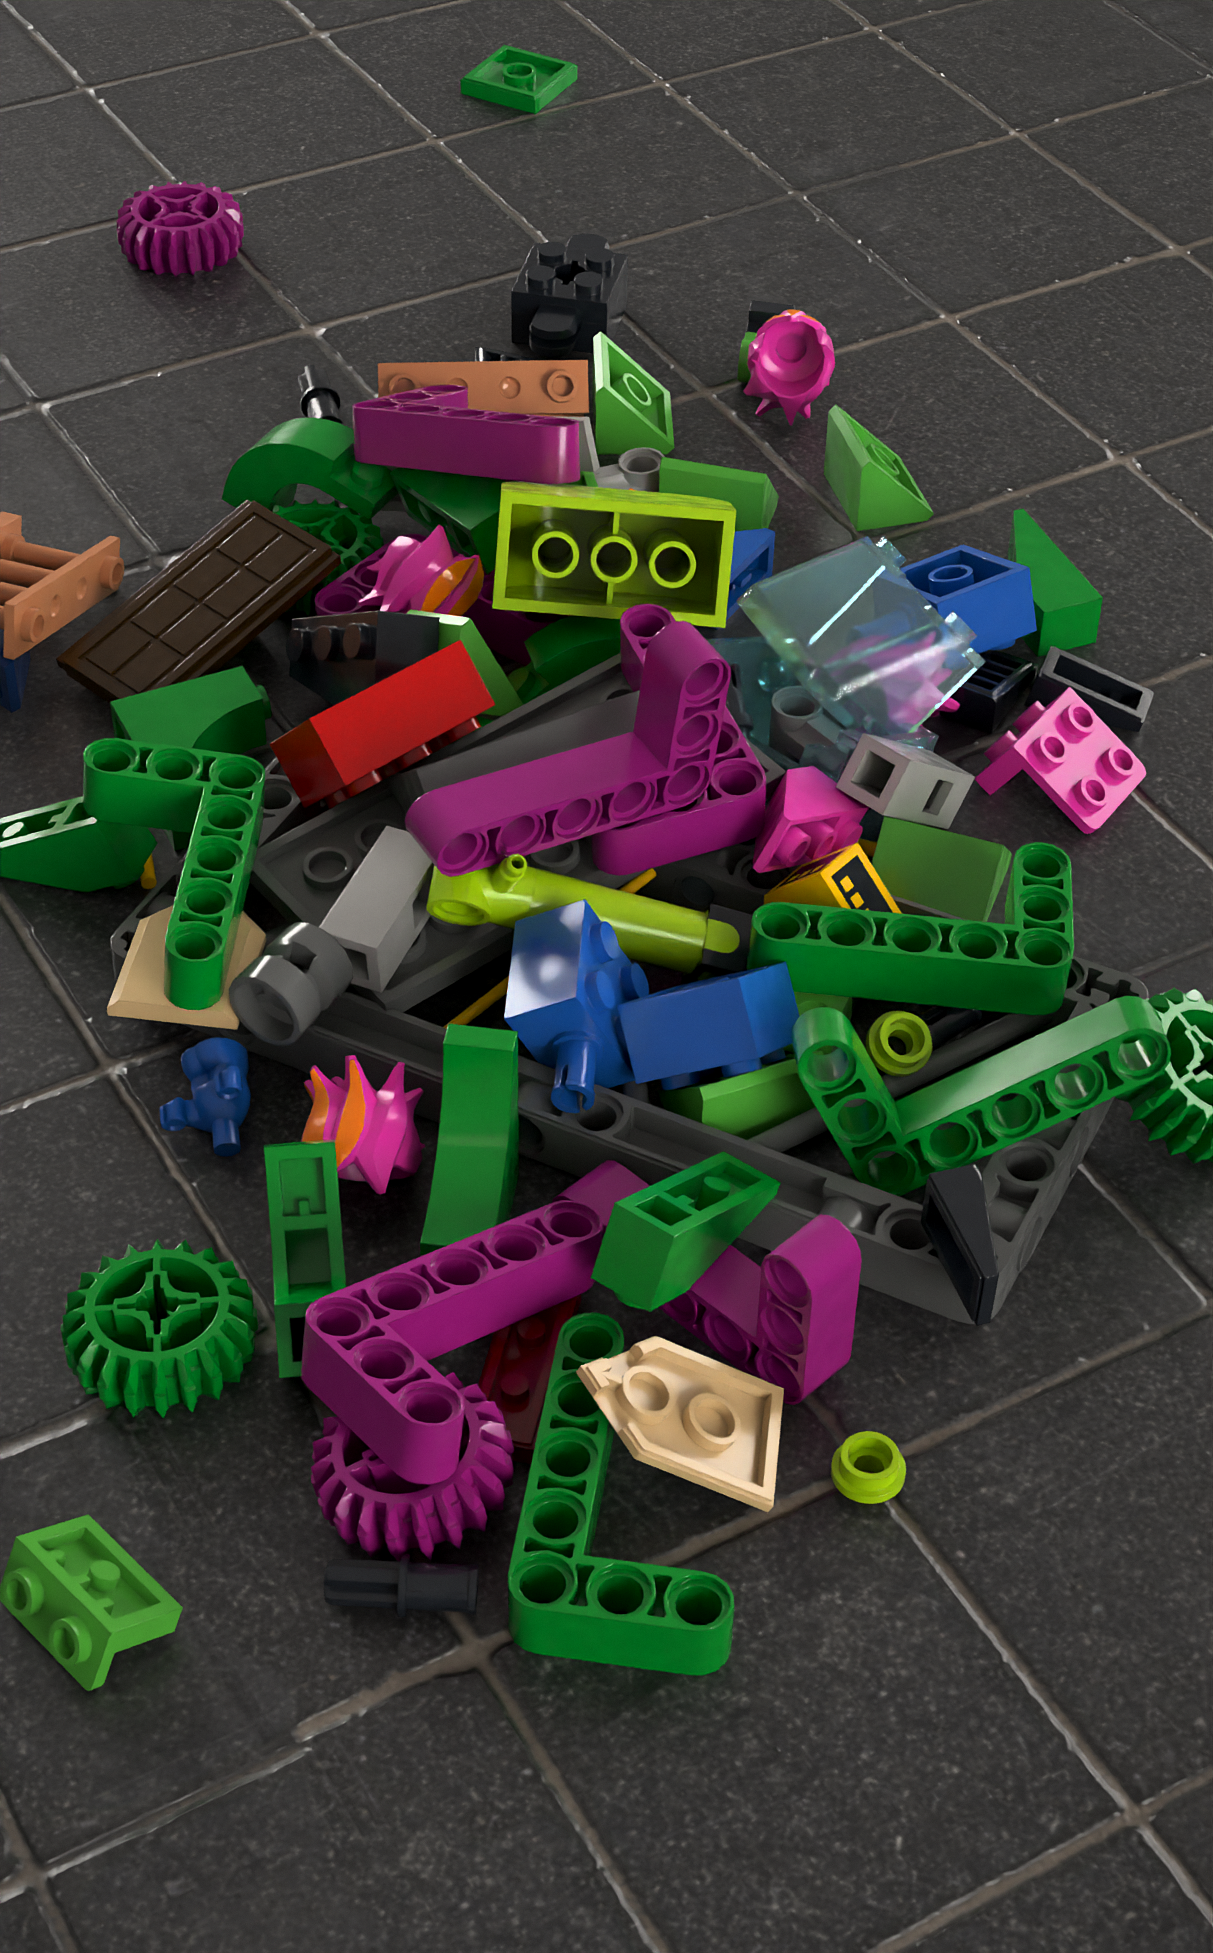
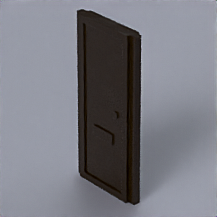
(201, 606)

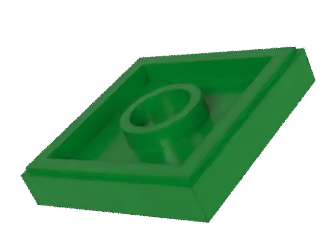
(519, 79)

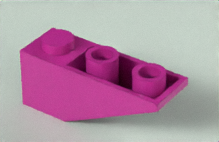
(806, 821)

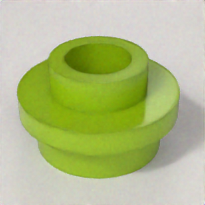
(911, 1031)
(872, 1453)

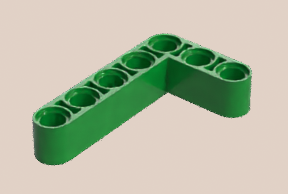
(223, 808)
(934, 959)
(972, 1093)
(583, 1589)

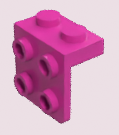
(1068, 757)

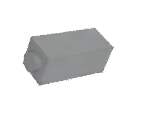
(905, 781)
(382, 908)

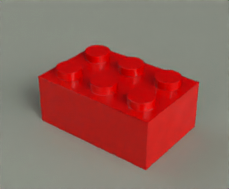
(384, 728)

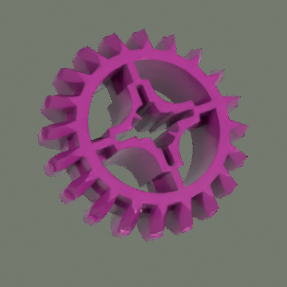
(180, 228)
(384, 1510)

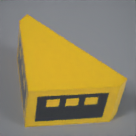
(836, 880)

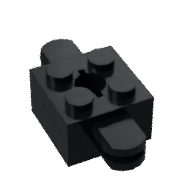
(569, 295)

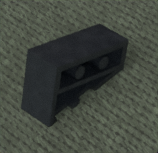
(356, 650)

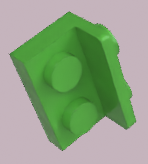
(84, 1597)

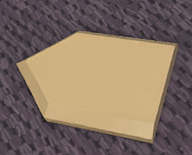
(141, 979)
(692, 1417)

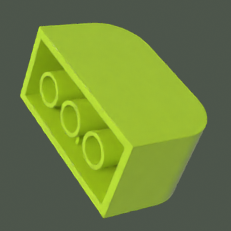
(612, 550)

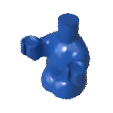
(219, 1092)

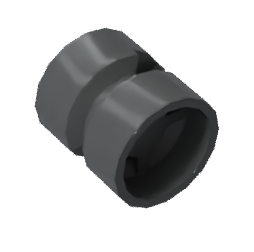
(291, 983)

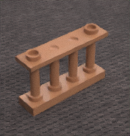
(500, 386)
(57, 584)

